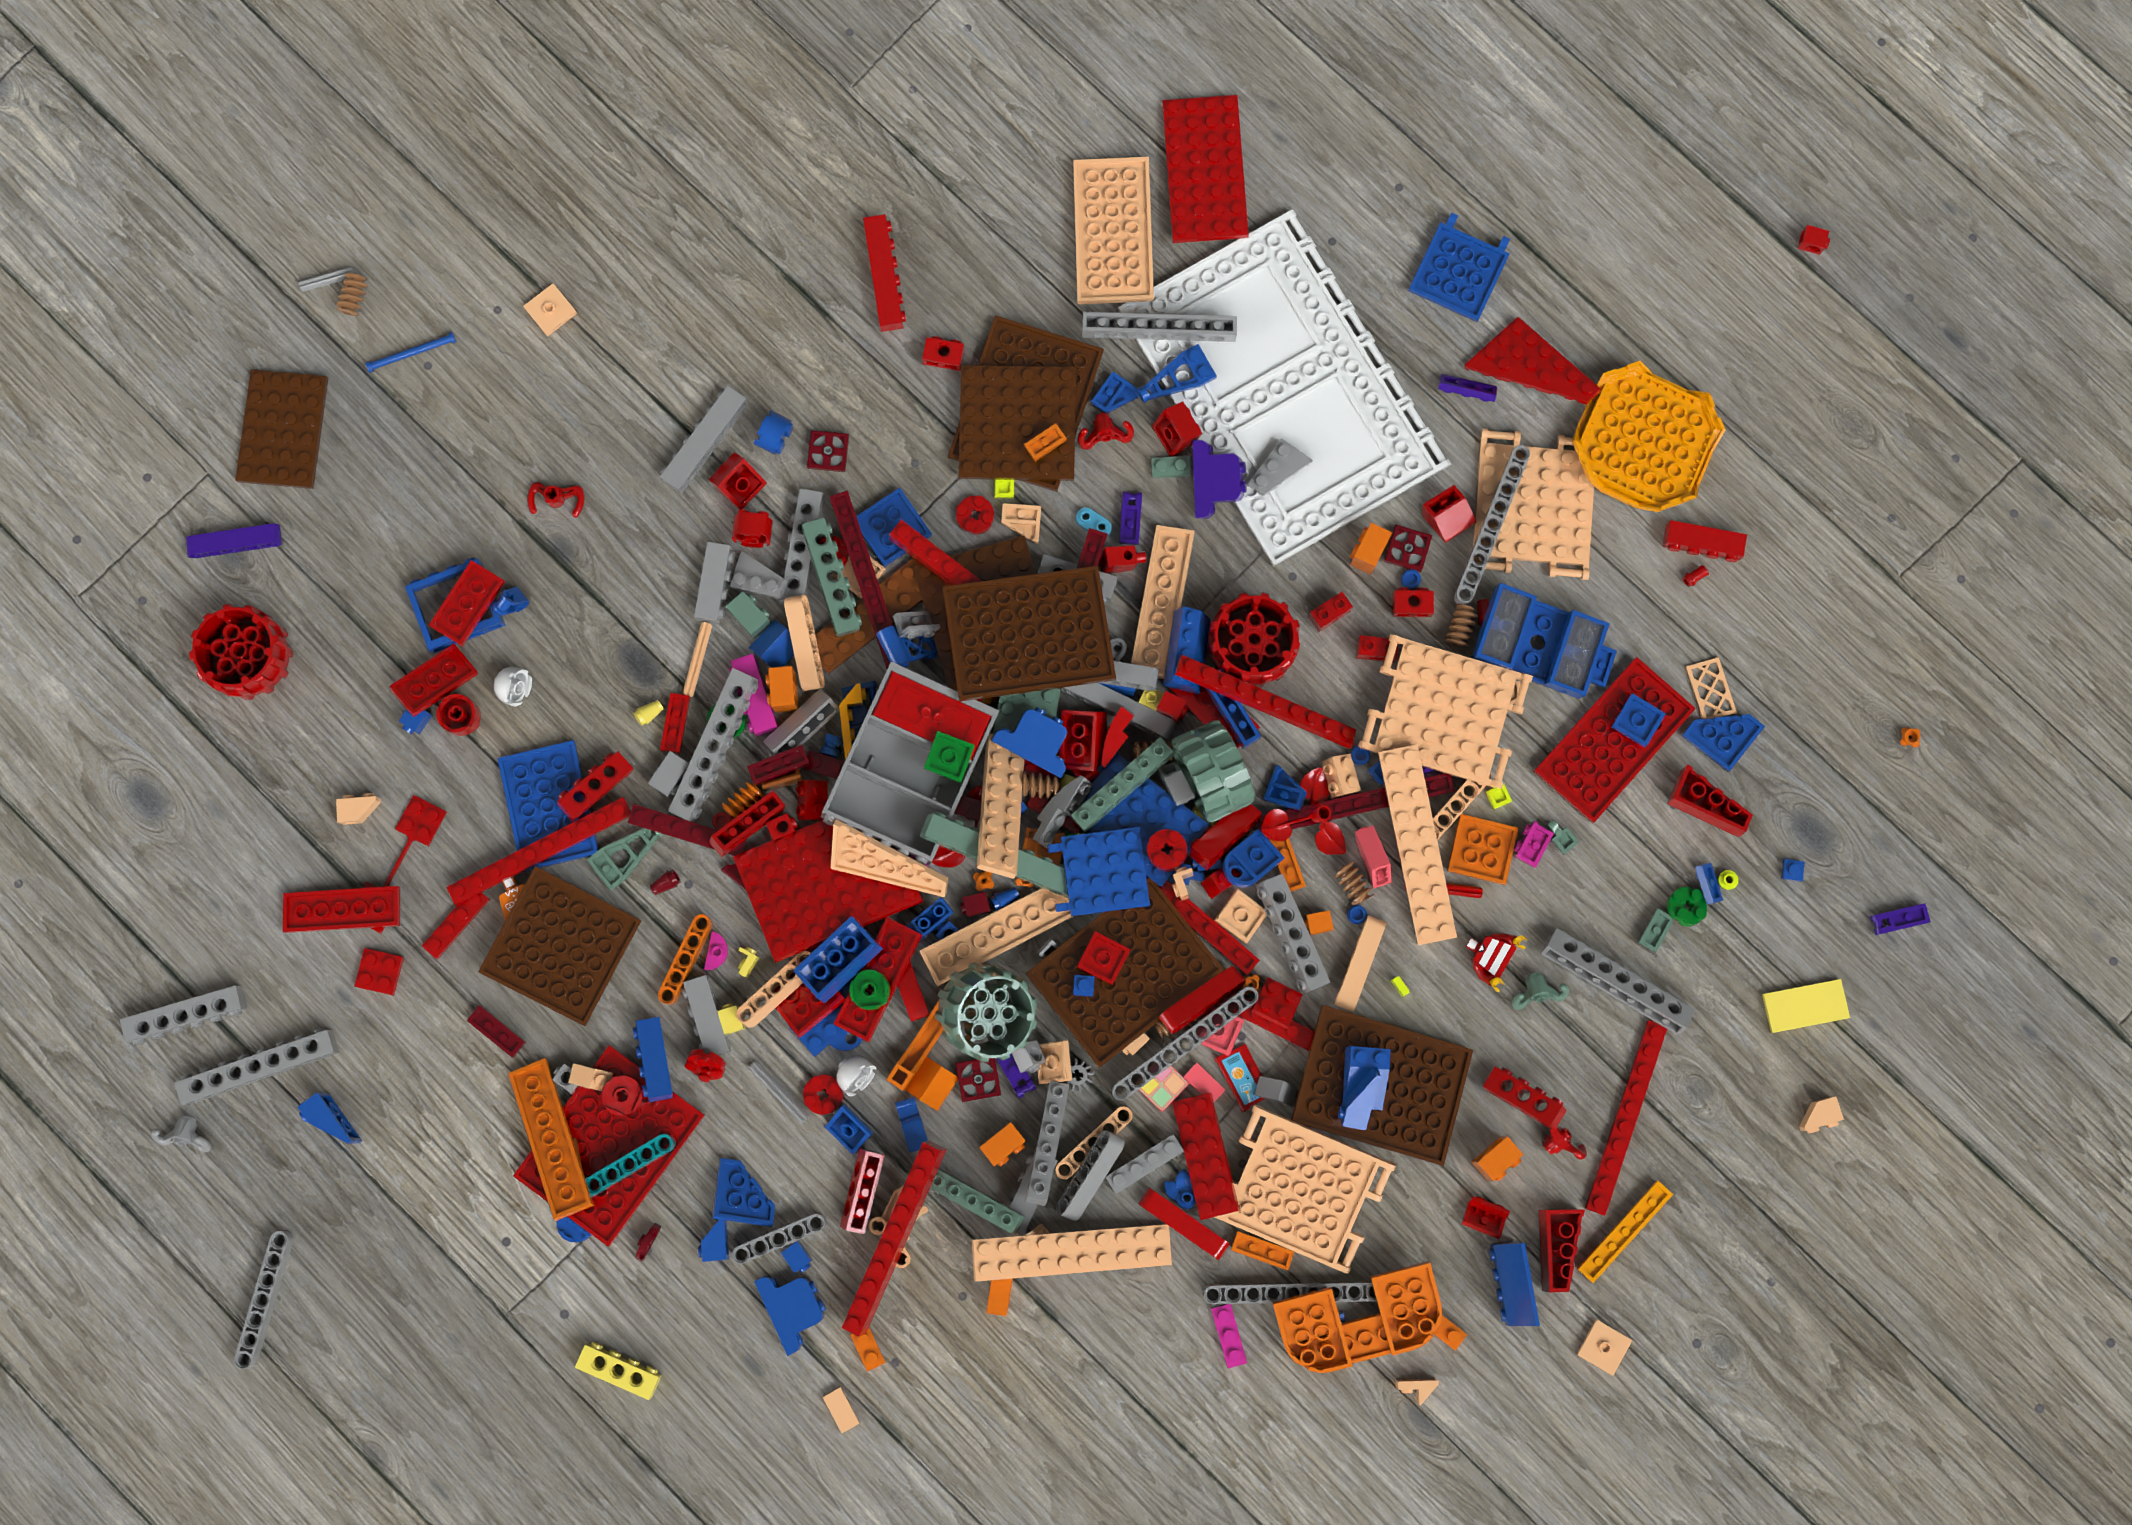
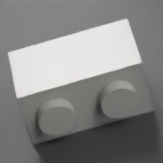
(669, 775)

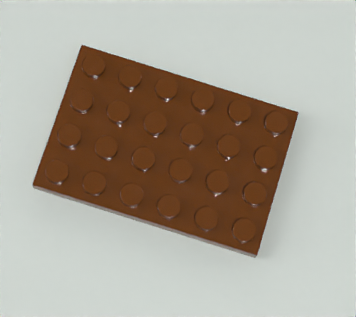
(282, 429)

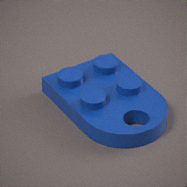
(1252, 859)

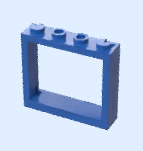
(434, 578)

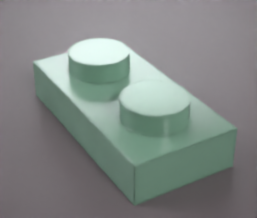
(1171, 467)
(1656, 930)

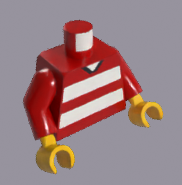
(1493, 956)

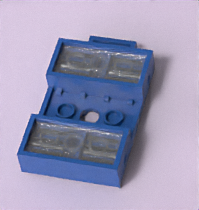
(1572, 642)

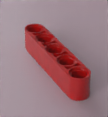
(1202, 999)
(1183, 1223)

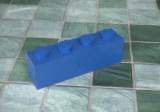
(1236, 719)
(654, 1059)

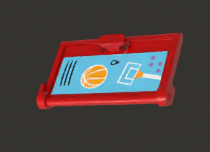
(1239, 1073)

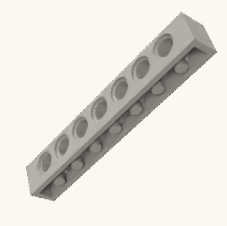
(1159, 326)
(704, 748)
(1641, 1001)
(189, 1094)

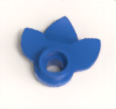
(1181, 1188)

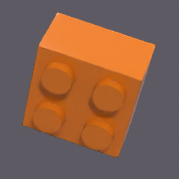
(1369, 551)
(783, 689)
(1003, 1144)
(1497, 1159)

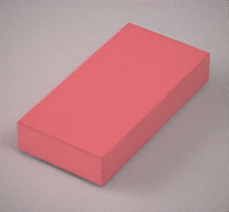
(1203, 1082)

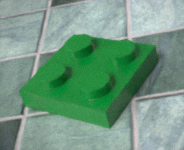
(949, 756)

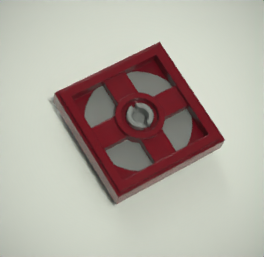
(828, 451)
(1408, 548)
(978, 1079)

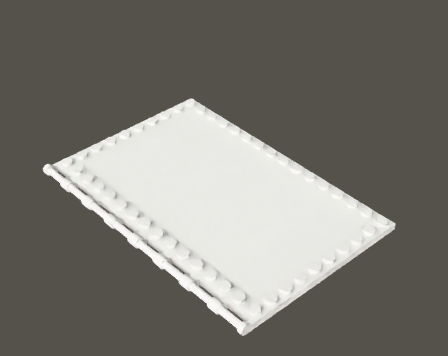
(1296, 379)

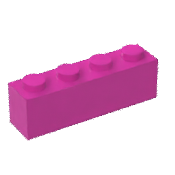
(760, 713)

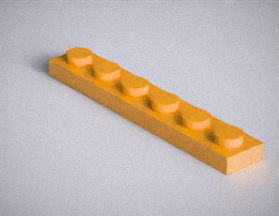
(1624, 1231)

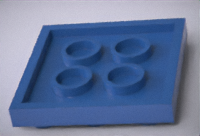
(882, 518)

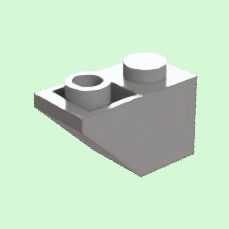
(1175, 783)

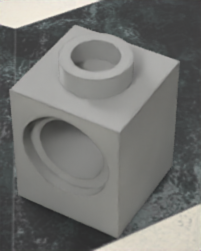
(1029, 1057)
(559, 1078)

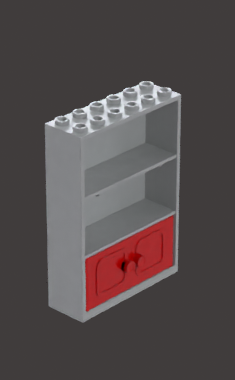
(883, 778)

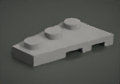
(1280, 465)
(756, 578)

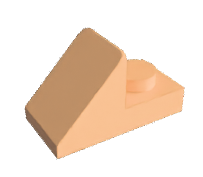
(588, 1077)
(1423, 1387)

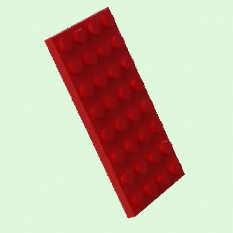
(1205, 169)
(1598, 761)

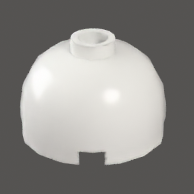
(512, 685)
(854, 1074)

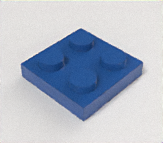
(1638, 720)

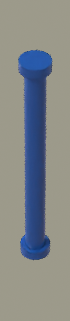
(410, 352)

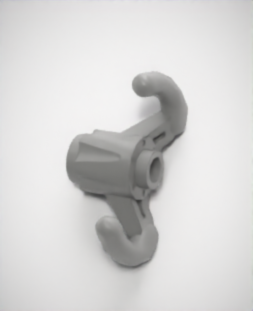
(183, 1134)

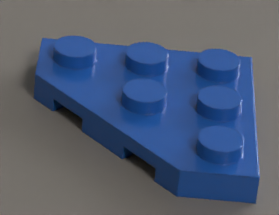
(1724, 737)
(740, 1196)

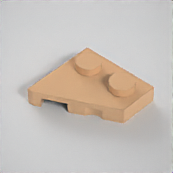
(1022, 520)

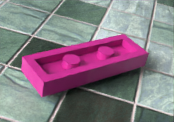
(1229, 1335)

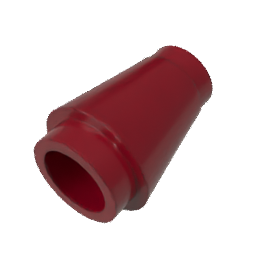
(665, 882)

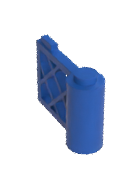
(897, 648)

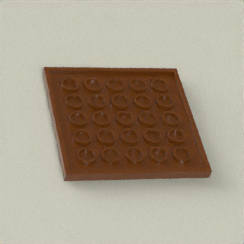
(1007, 409)
(559, 946)

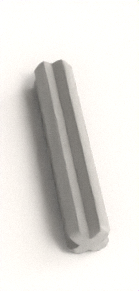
(324, 279)

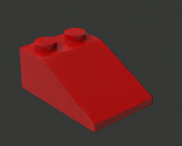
(1083, 738)

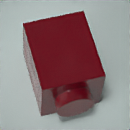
(975, 905)

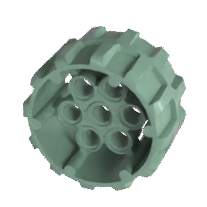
(1213, 770)
(1018, 1017)

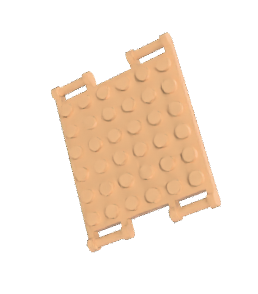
(1548, 512)
(1447, 708)
(1304, 1189)

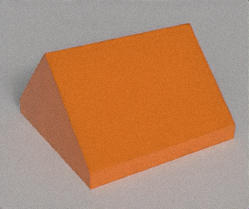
(932, 1083)

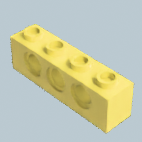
(588, 1364)

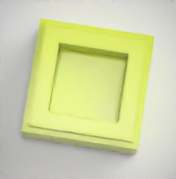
(1004, 489)
(1498, 797)
(1400, 986)

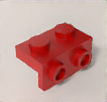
(811, 799)
(1485, 1216)

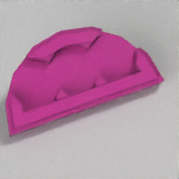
(717, 952)

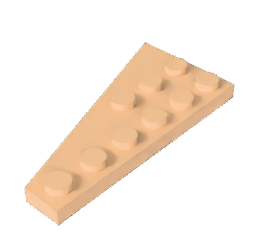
(871, 859)

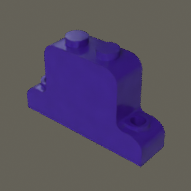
(1216, 479)

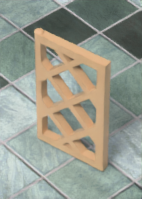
(1720, 676)

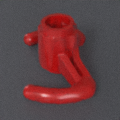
(1104, 431)
(555, 496)
(1560, 1140)

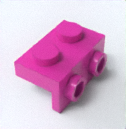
(1533, 844)

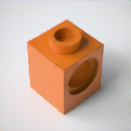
(1319, 922)

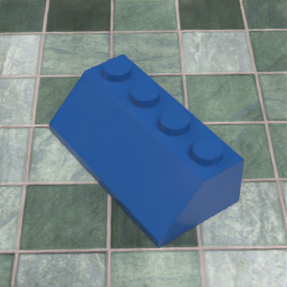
(1189, 639)
(838, 959)

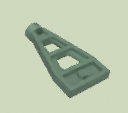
(606, 867)

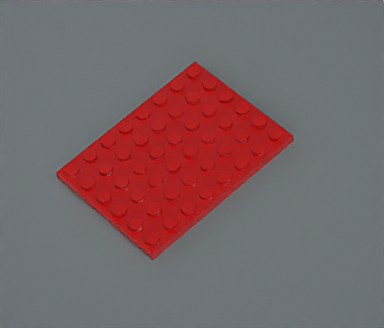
(806, 900)
(609, 1137)

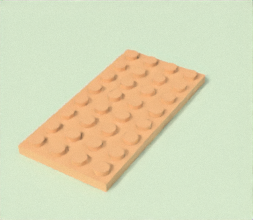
(1113, 230)

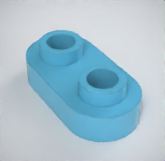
(1093, 521)

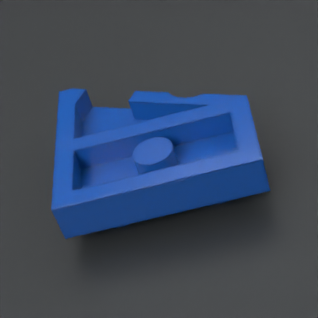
(1114, 394)
(1284, 790)

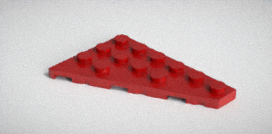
(1528, 359)

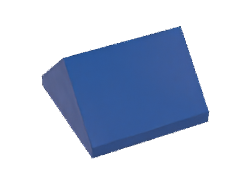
(774, 645)
(849, 1129)

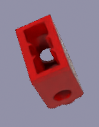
(1120, 559)

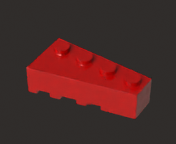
(1704, 801)
(1558, 1246)

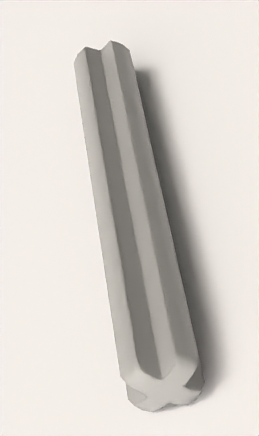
(778, 1092)

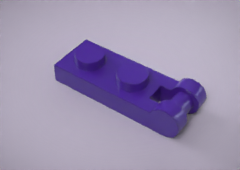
(1130, 519)
(1901, 919)
(1013, 1074)

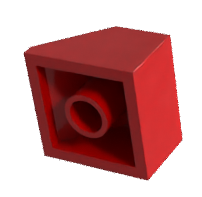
(1176, 428)
(737, 481)

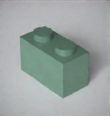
(748, 614)

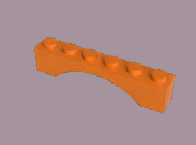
(916, 1052)

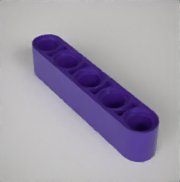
(233, 541)

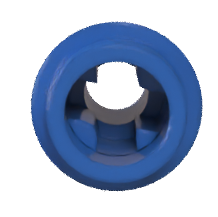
(1004, 898)

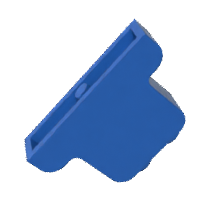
(1035, 739)
(791, 1308)

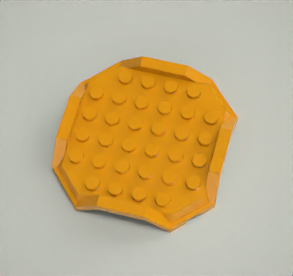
(1647, 438)

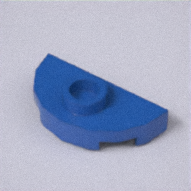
(571, 1231)

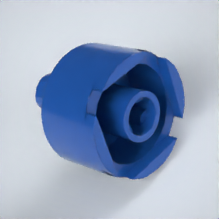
(773, 432)

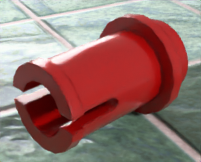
(1691, 578)

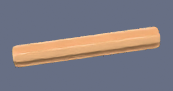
(697, 659)

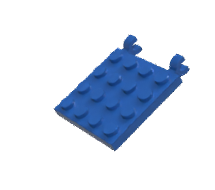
(1459, 270)
(1103, 871)

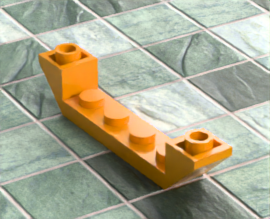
(854, 698)

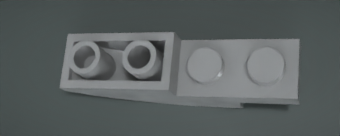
(1058, 808)

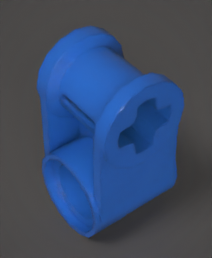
(510, 601)

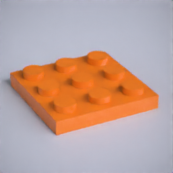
(1482, 849)

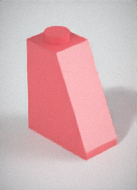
(1373, 856)

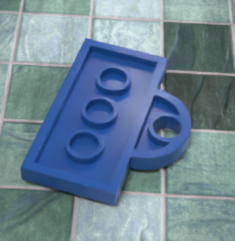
(827, 1033)

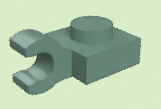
(1563, 838)

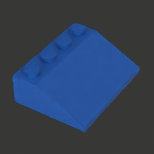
(1514, 1283)

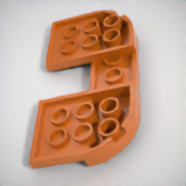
(1406, 1321)

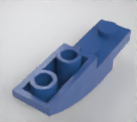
(931, 918)

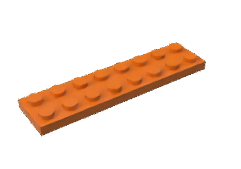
(550, 1139)

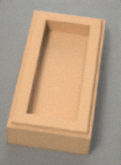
(841, 1410)

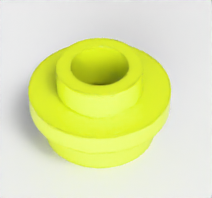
(1722, 880)

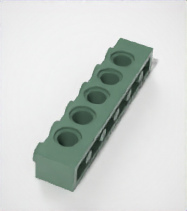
(811, 531)
(1122, 785)
(977, 1202)

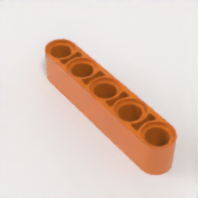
(677, 966)

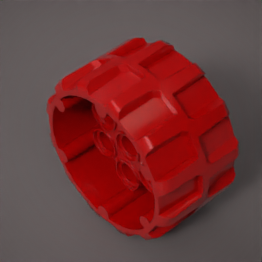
(1254, 603)
(225, 621)

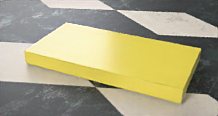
(1806, 1006)

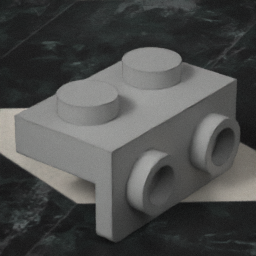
(915, 624)

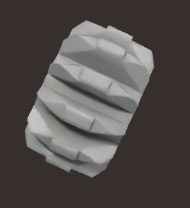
(1081, 1070)

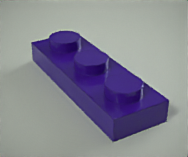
(1467, 388)

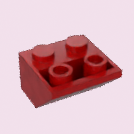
(1448, 513)

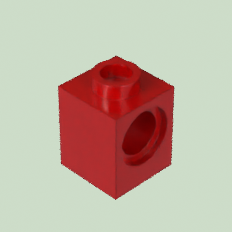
(1814, 239)
(774, 824)

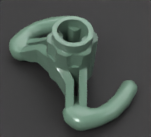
(1538, 991)

